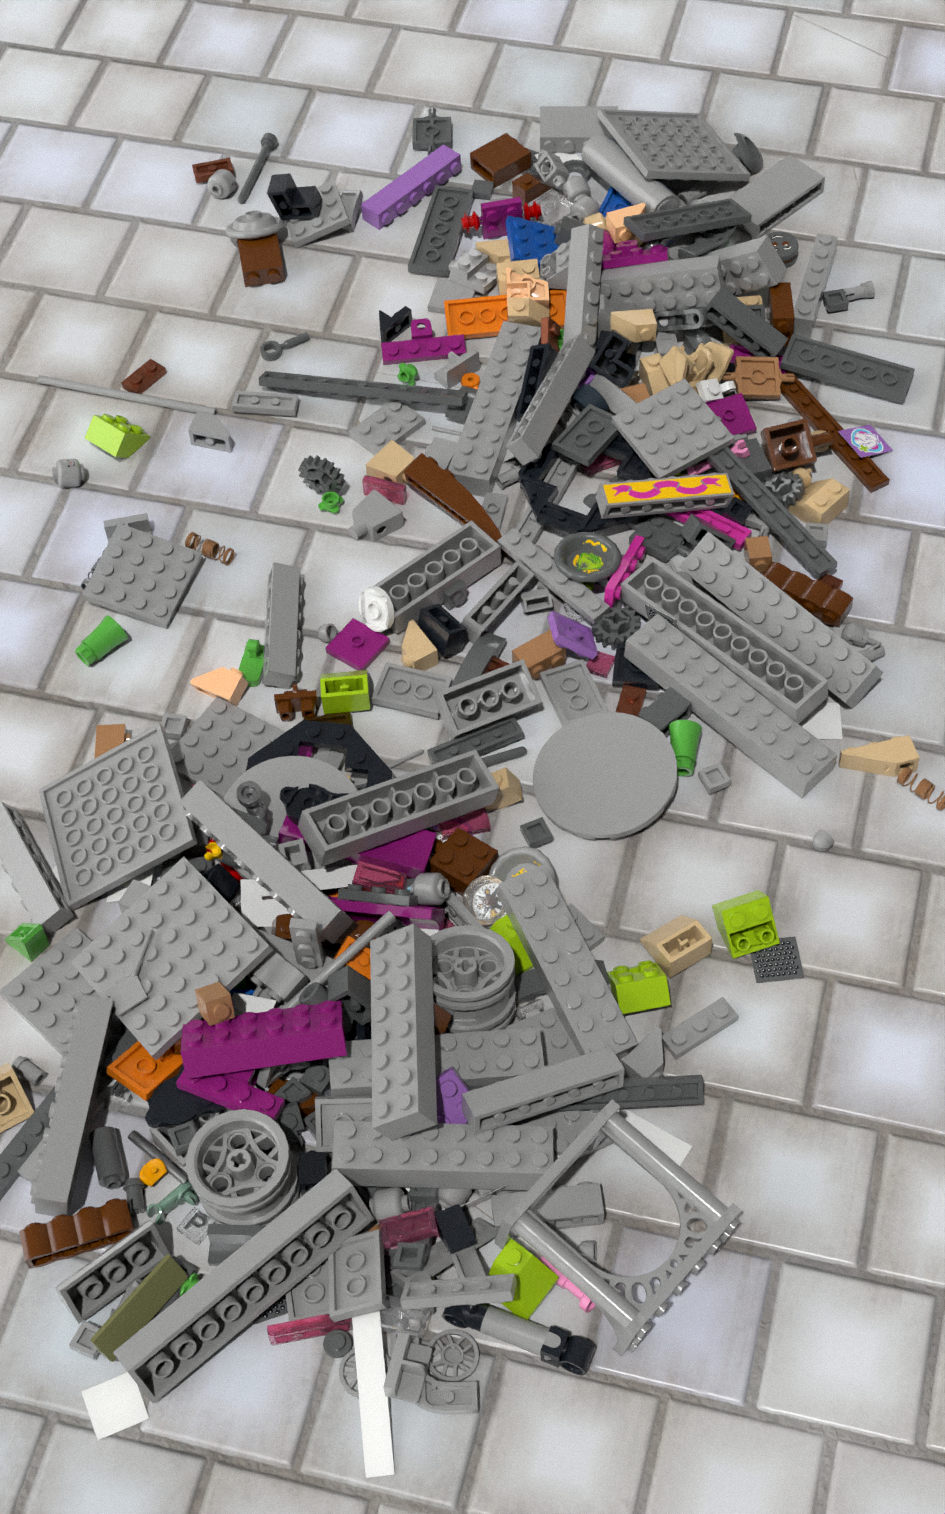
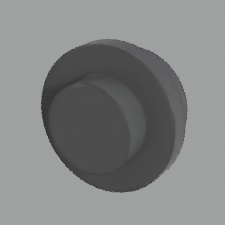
(337, 1343)

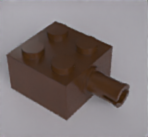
(792, 445)
(462, 859)

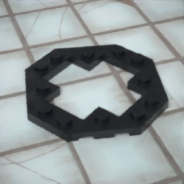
(541, 493)
(359, 756)

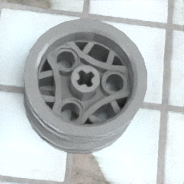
(473, 978)
(232, 1154)

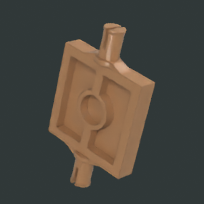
(758, 377)

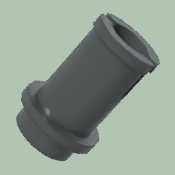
(134, 1194)

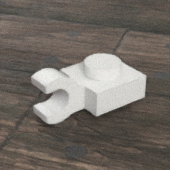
(711, 390)

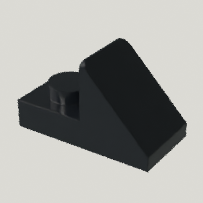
(394, 326)
(454, 1229)

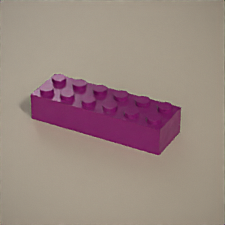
(264, 1039)

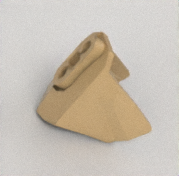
(706, 363)

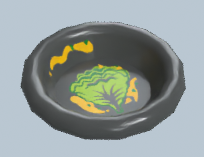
(587, 557)

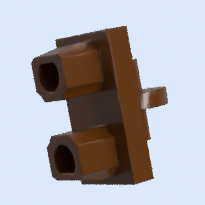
(296, 701)

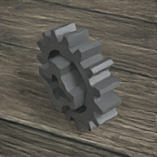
(321, 475)
(785, 487)
(616, 626)

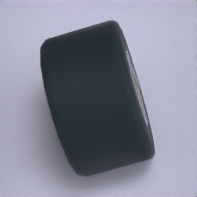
(588, 395)

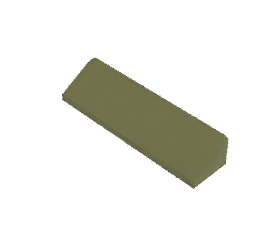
(139, 1307)

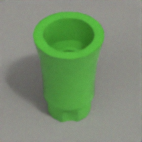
(100, 641)
(684, 741)

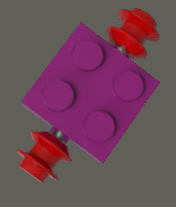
(495, 214)

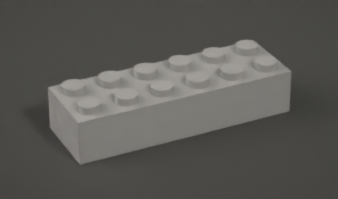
(663, 284)
(421, 582)

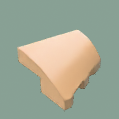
(526, 287)

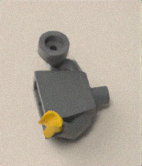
(257, 815)

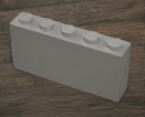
(777, 195)

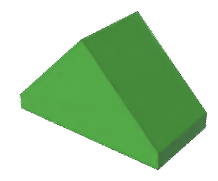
(28, 940)

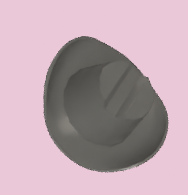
(748, 153)

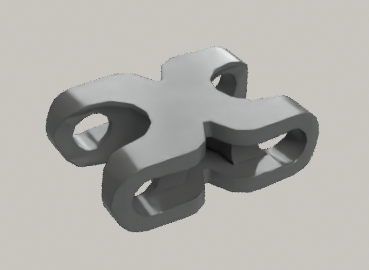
(683, 319)

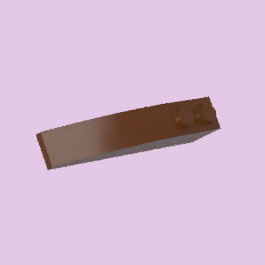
(449, 494)

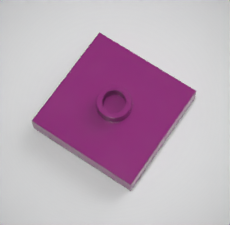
(734, 414)
(357, 645)

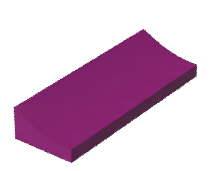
(405, 854)
(421, 916)

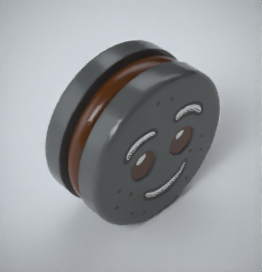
(786, 247)

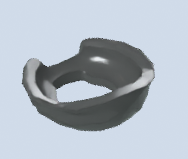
(578, 166)

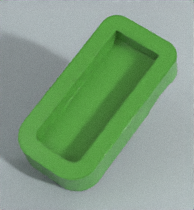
(252, 662)

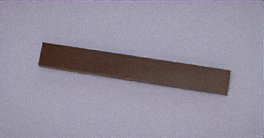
(820, 419)

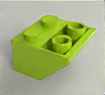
(116, 435)
(345, 691)
(746, 923)
(639, 987)

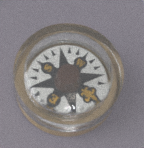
(483, 901)

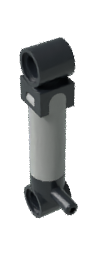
(552, 1344)

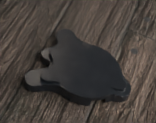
(297, 799)
(176, 1106)

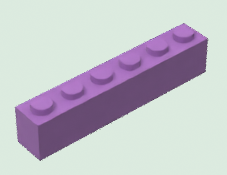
(411, 187)

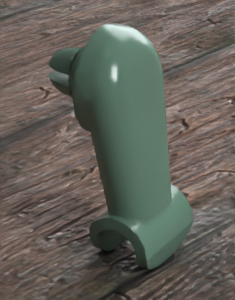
(180, 1195)

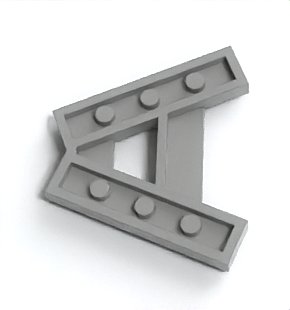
(469, 1288)

